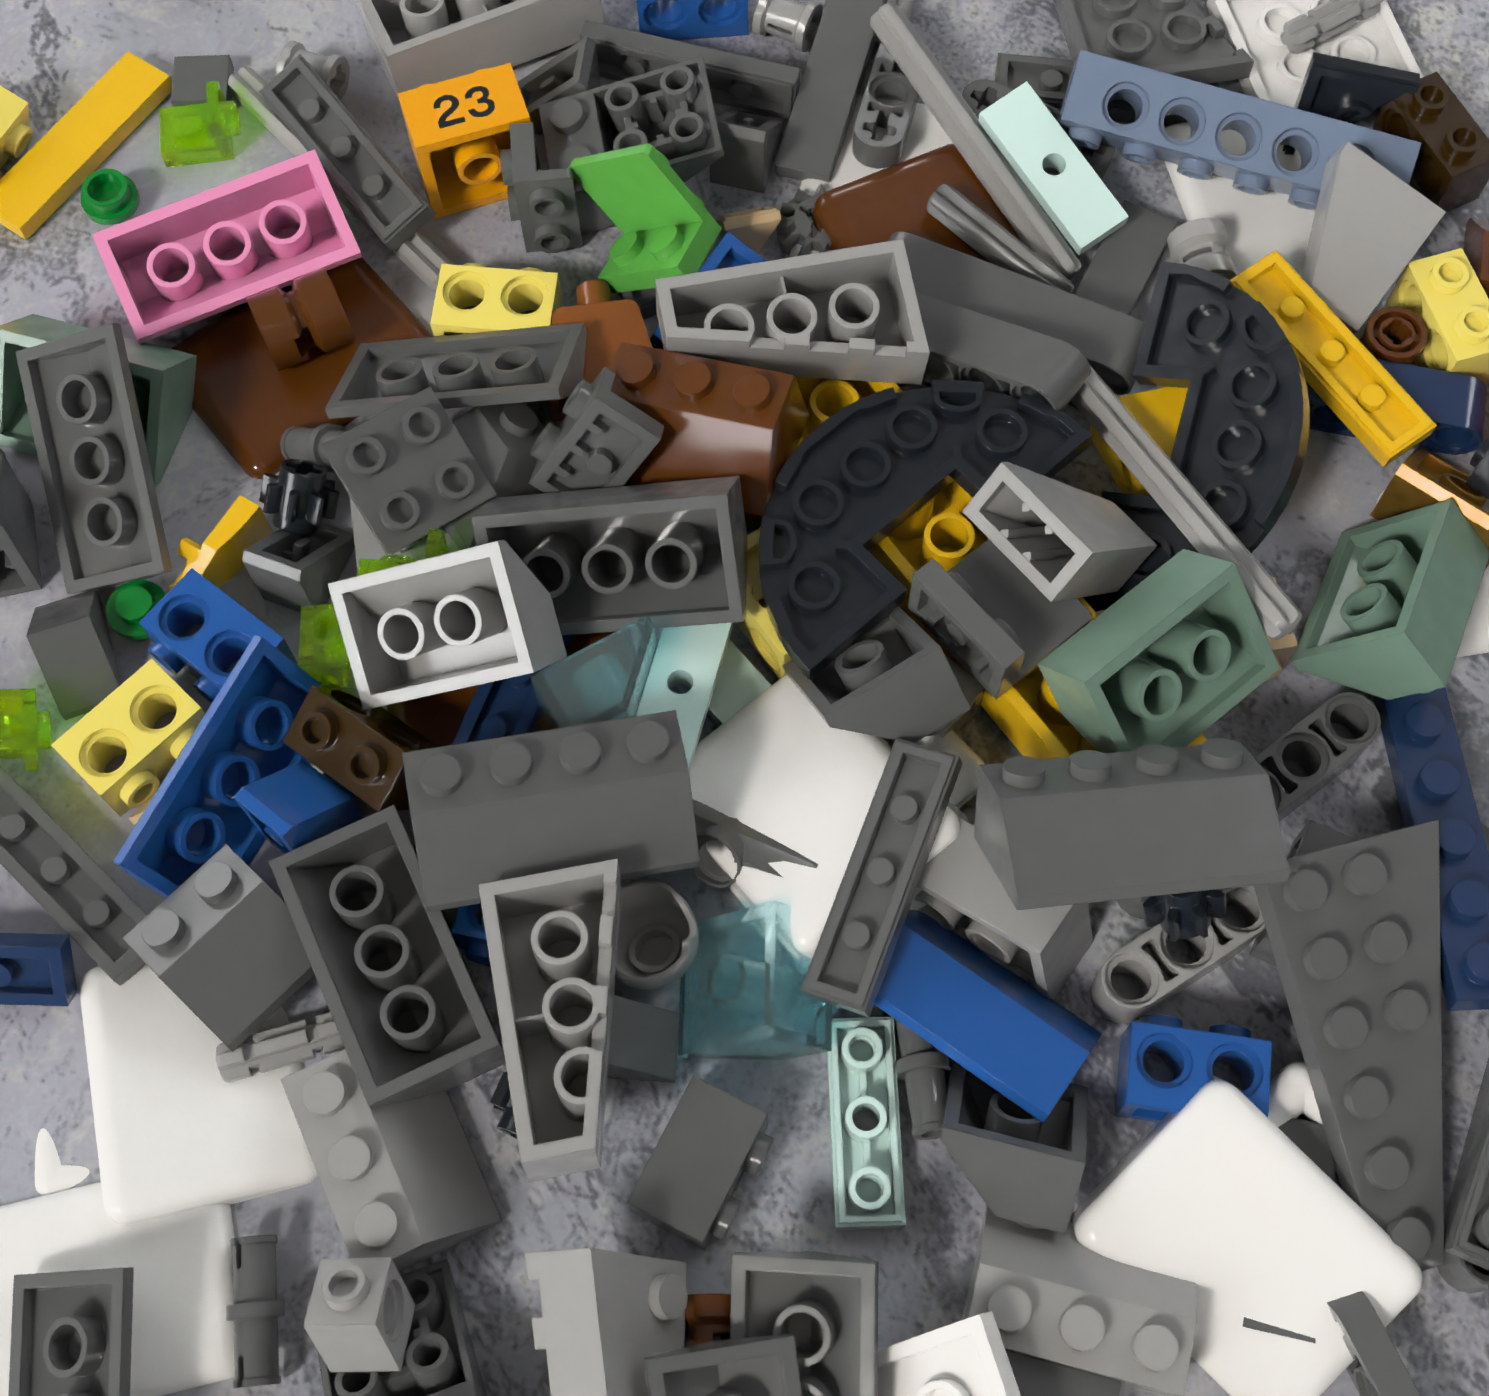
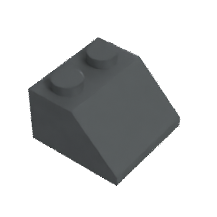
(224, 947)

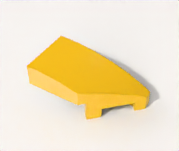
(223, 549)

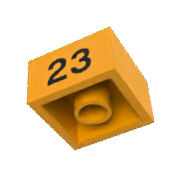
(459, 135)

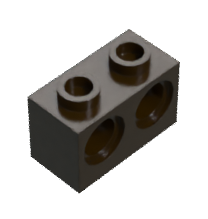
(1453, 148)
(355, 745)

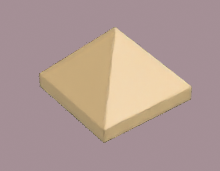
(751, 225)

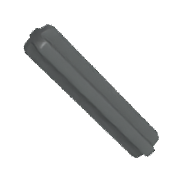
(991, 238)

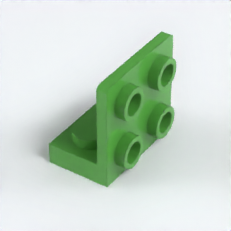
(660, 218)

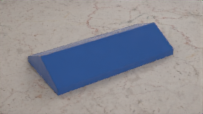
(229, 749)
(983, 1015)

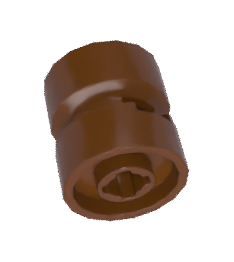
(301, 319)

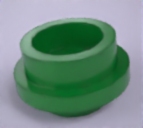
(109, 197)
(130, 605)

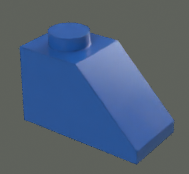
(297, 806)

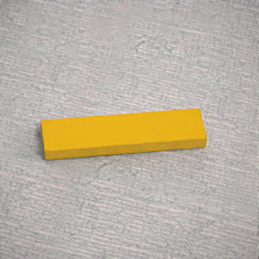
(80, 143)
(1337, 362)

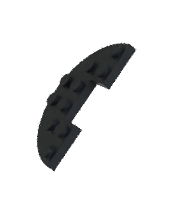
(1241, 416)
(866, 477)

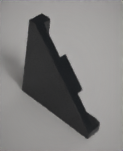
(1350, 88)

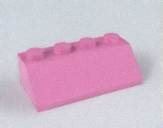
(226, 245)

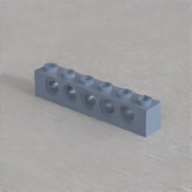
(1210, 111)

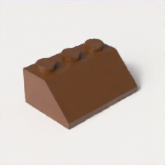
(714, 418)

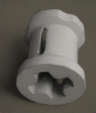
(788, 20)
(332, 69)

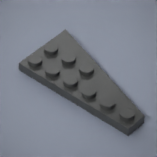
(1154, 35)
(1364, 994)

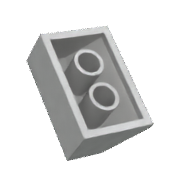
(445, 624)
(393, 1172)
(1083, 1308)

